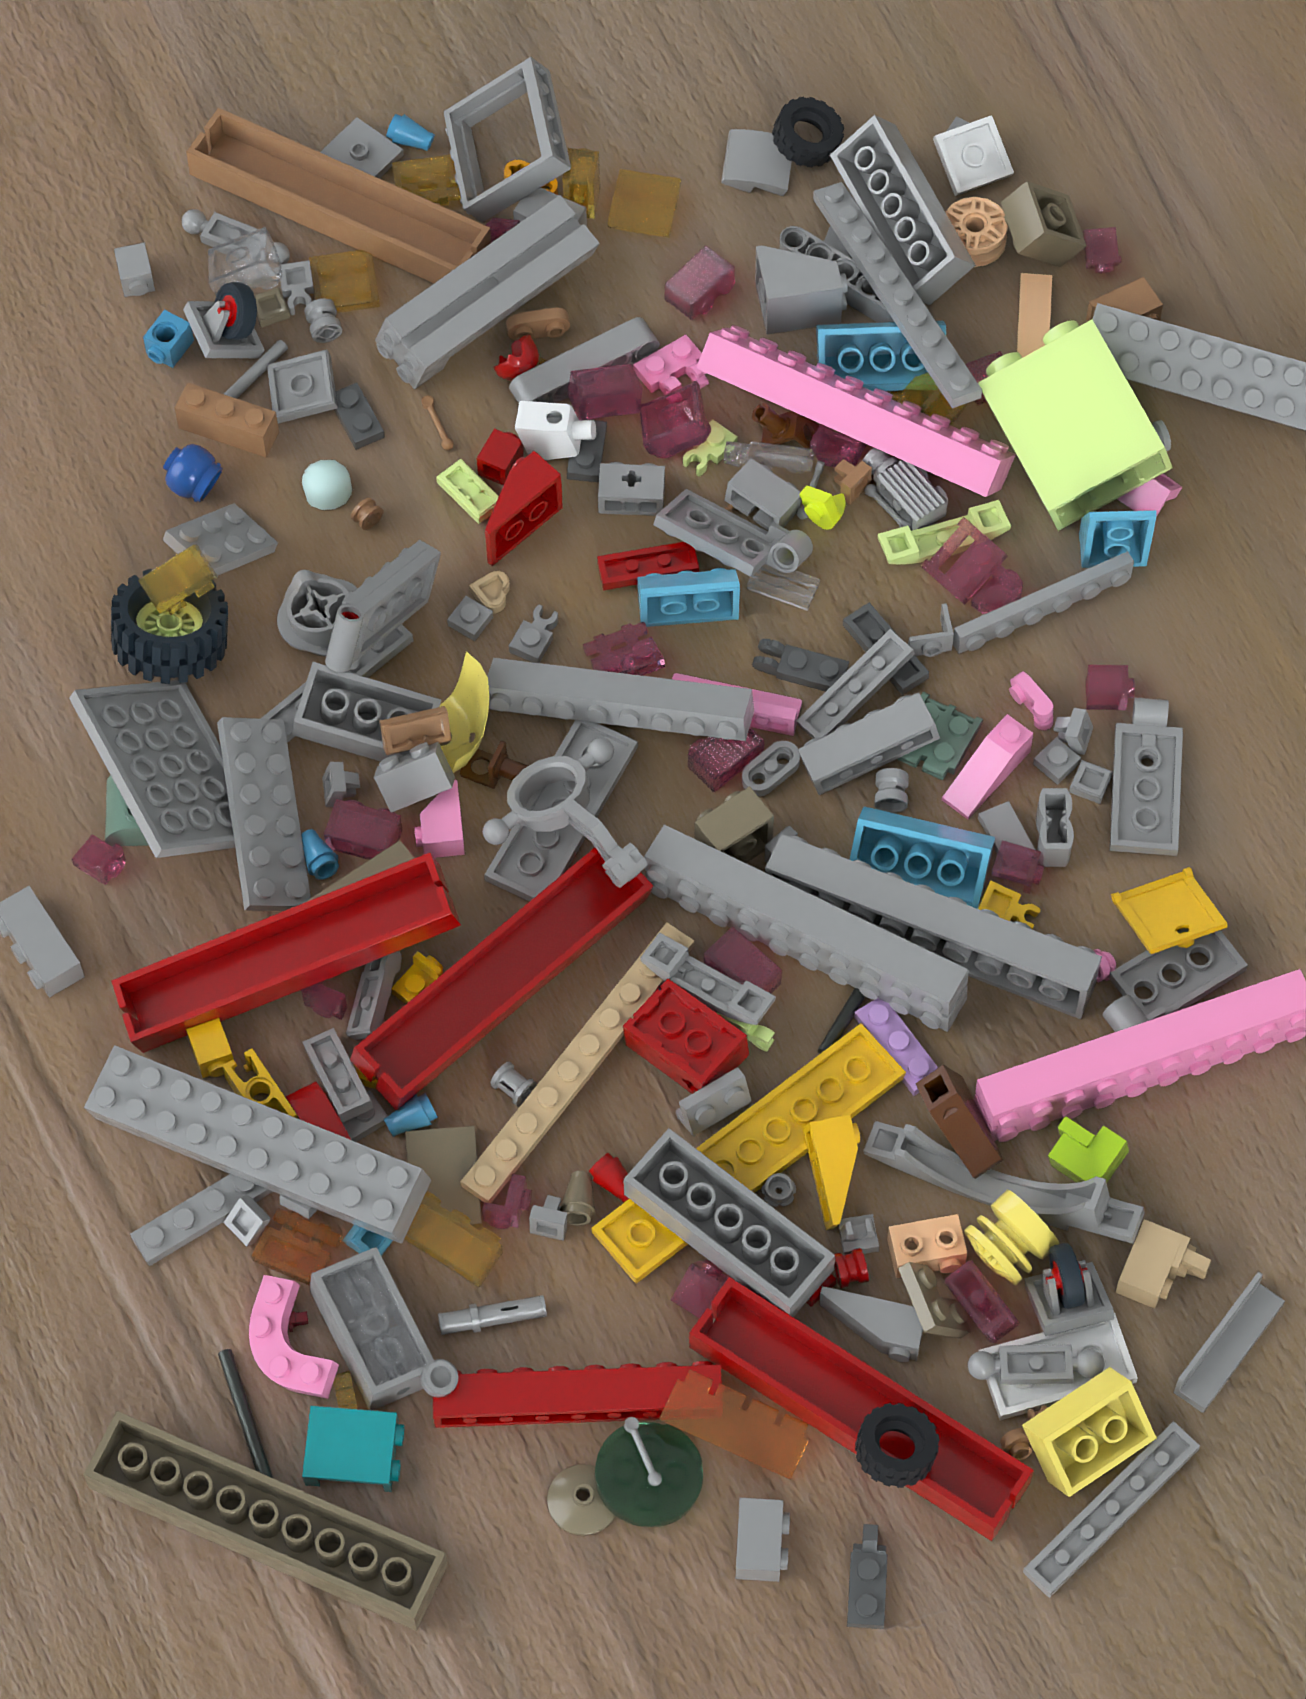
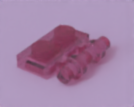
(635, 658)

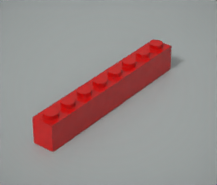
(563, 1394)

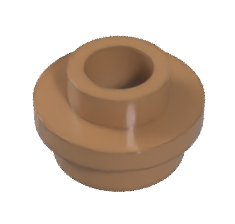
(1016, 1444)

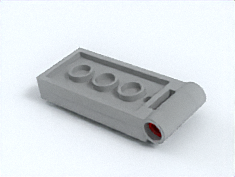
(381, 604)

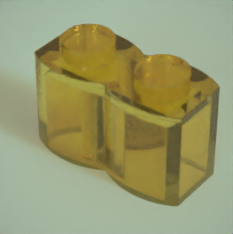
(178, 579)

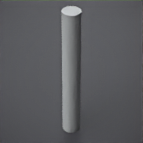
(257, 369)

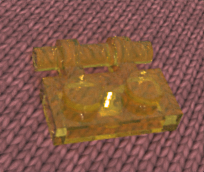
(427, 175)

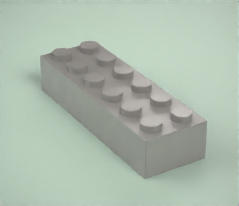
(902, 208)
(728, 1223)

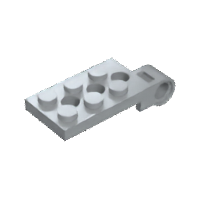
(732, 538)
(1167, 996)

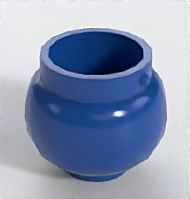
(191, 472)

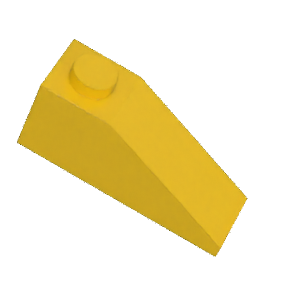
(832, 1158)

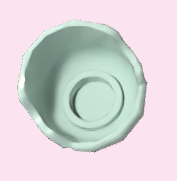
(327, 484)

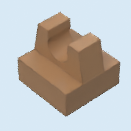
(852, 479)

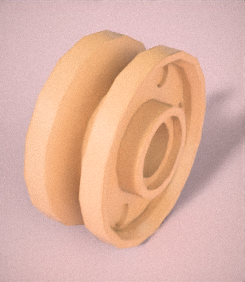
(980, 228)

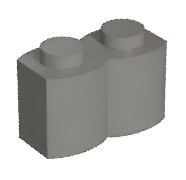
(1054, 827)

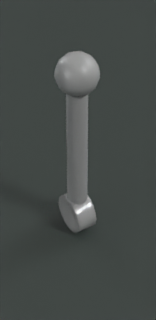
(818, 471)
(871, 491)
(631, 1426)

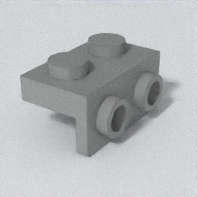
(714, 1102)

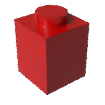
(499, 456)

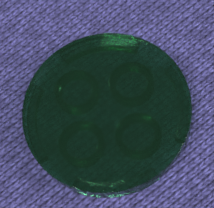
(623, 1477)

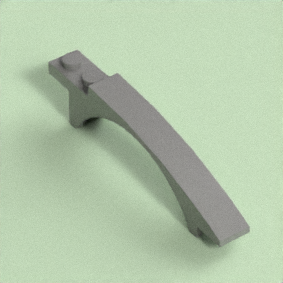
(1076, 1205)

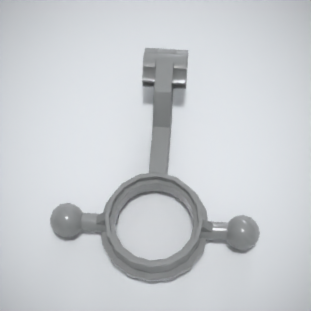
(619, 863)

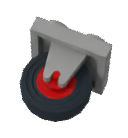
(228, 324)
(1068, 1293)

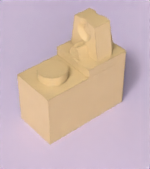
(1155, 1263)

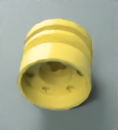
(1011, 1237)

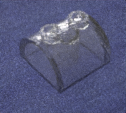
(246, 260)

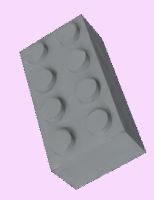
(347, 709)

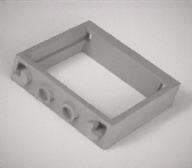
(554, 161)

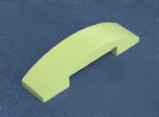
(916, 546)

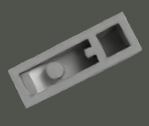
(882, 1323)

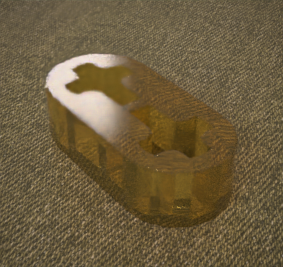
(344, 1390)

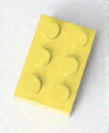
(1089, 1431)

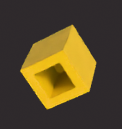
(210, 1047)

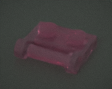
(971, 568)

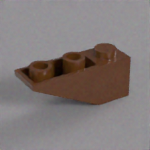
(959, 1119)

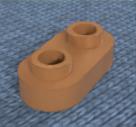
(538, 323)

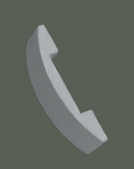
(715, 990)

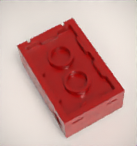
(685, 1038)

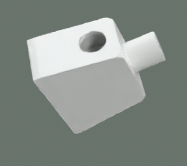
(552, 429)

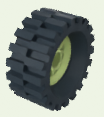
(166, 643)

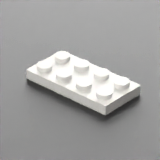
(1102, 1337)

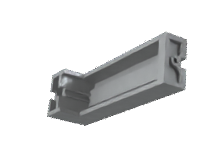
(484, 291)

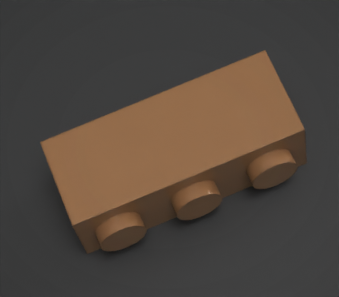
(227, 419)

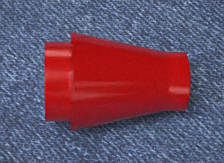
(610, 1175)

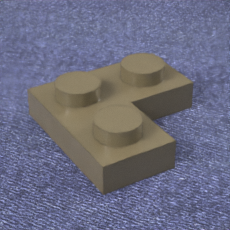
(934, 1312)

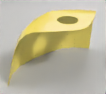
(466, 713)

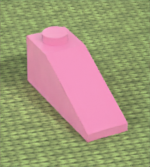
(989, 766)

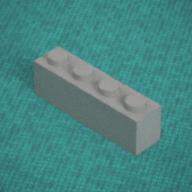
(868, 743)

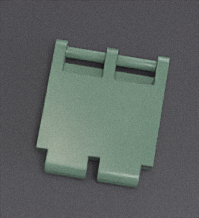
(955, 735)

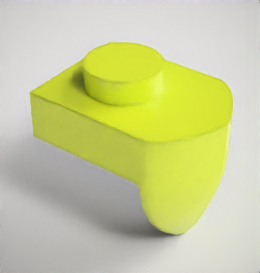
(822, 506)

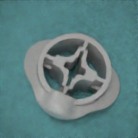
(311, 610)

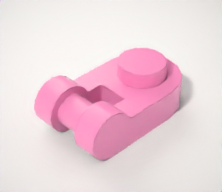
(1028, 692)

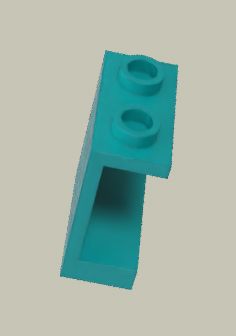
(352, 1446)

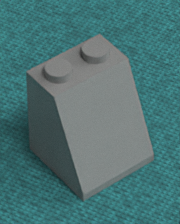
(798, 290)

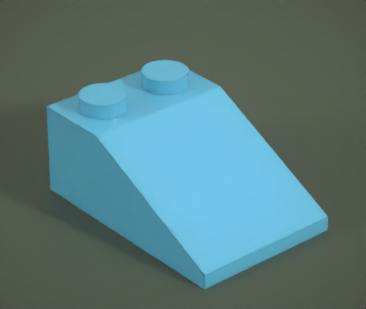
(1116, 532)

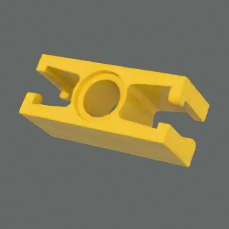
(259, 1084)

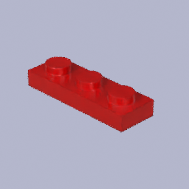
(623, 568)

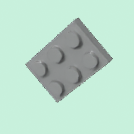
(225, 538)

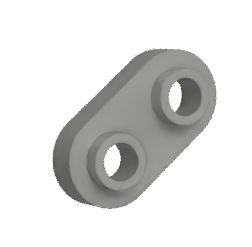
(769, 770)

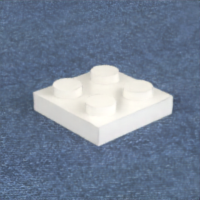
(973, 155)

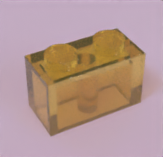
(582, 181)

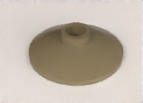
(568, 1511)

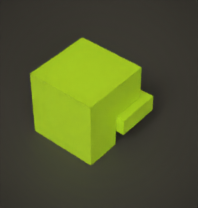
(1084, 1155)

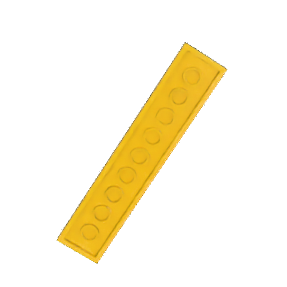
(763, 1139)

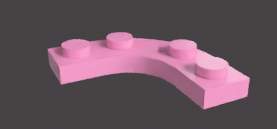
(272, 1345)

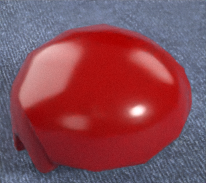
(523, 358)

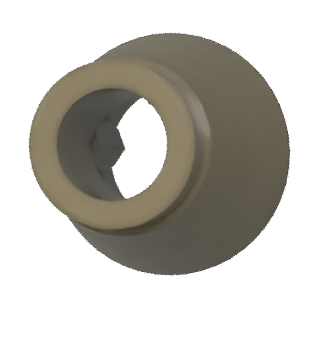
(579, 1199)

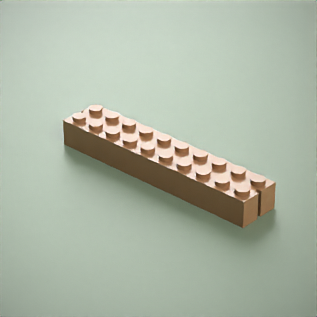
(333, 197)

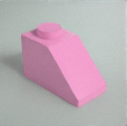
(442, 825)

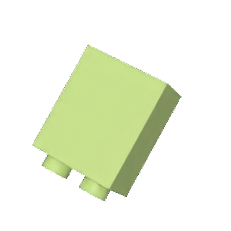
(1074, 422)

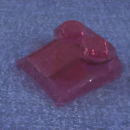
(674, 422)

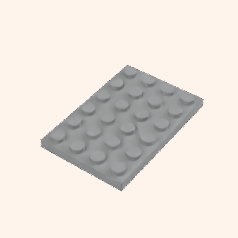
(161, 763)

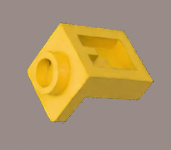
(417, 977)

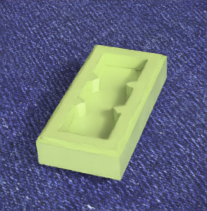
(468, 490)

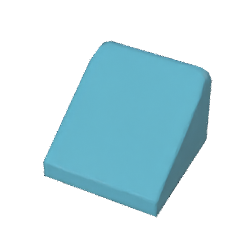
(363, 1240)

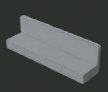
(1228, 1345)

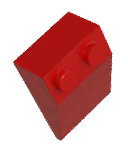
(525, 503)

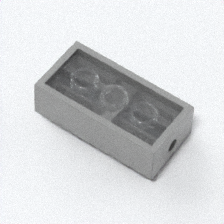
(371, 1327)

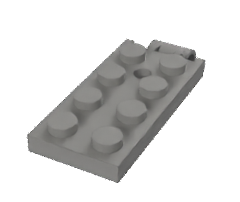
(1144, 797)

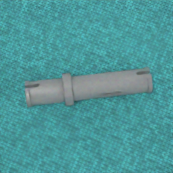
(490, 1315)

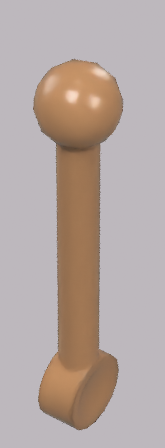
(428, 403)

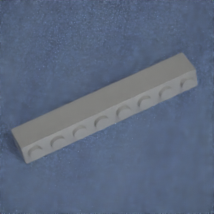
(620, 699)

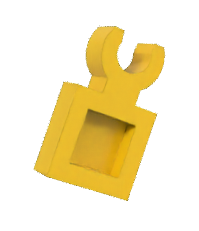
(1005, 904)

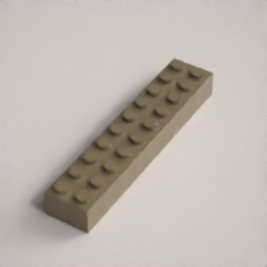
(266, 1520)

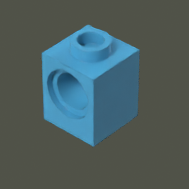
(168, 328)

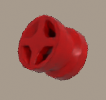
(851, 1268)

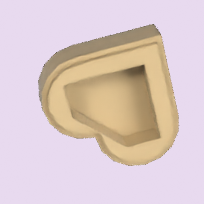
(491, 590)

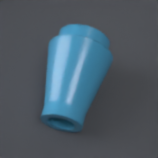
(409, 133)
(319, 857)
(412, 1115)

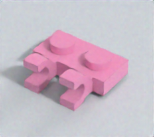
(669, 363)

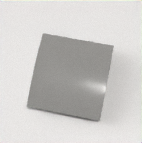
(755, 162)

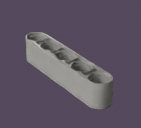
(857, 284)
(618, 346)

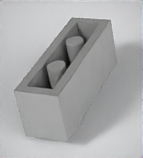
(38, 943)

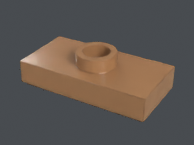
(412, 729)

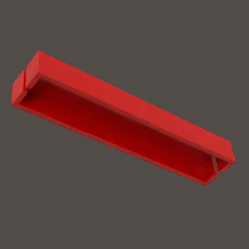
(286, 952)
(496, 978)
(837, 1392)

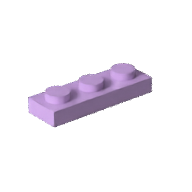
(897, 1040)

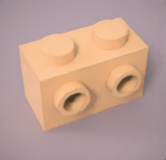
(928, 1242)

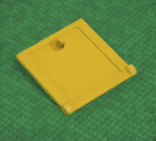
(1166, 906)

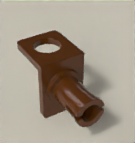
(783, 427)
(498, 767)

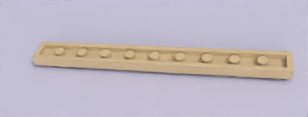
(565, 1078)

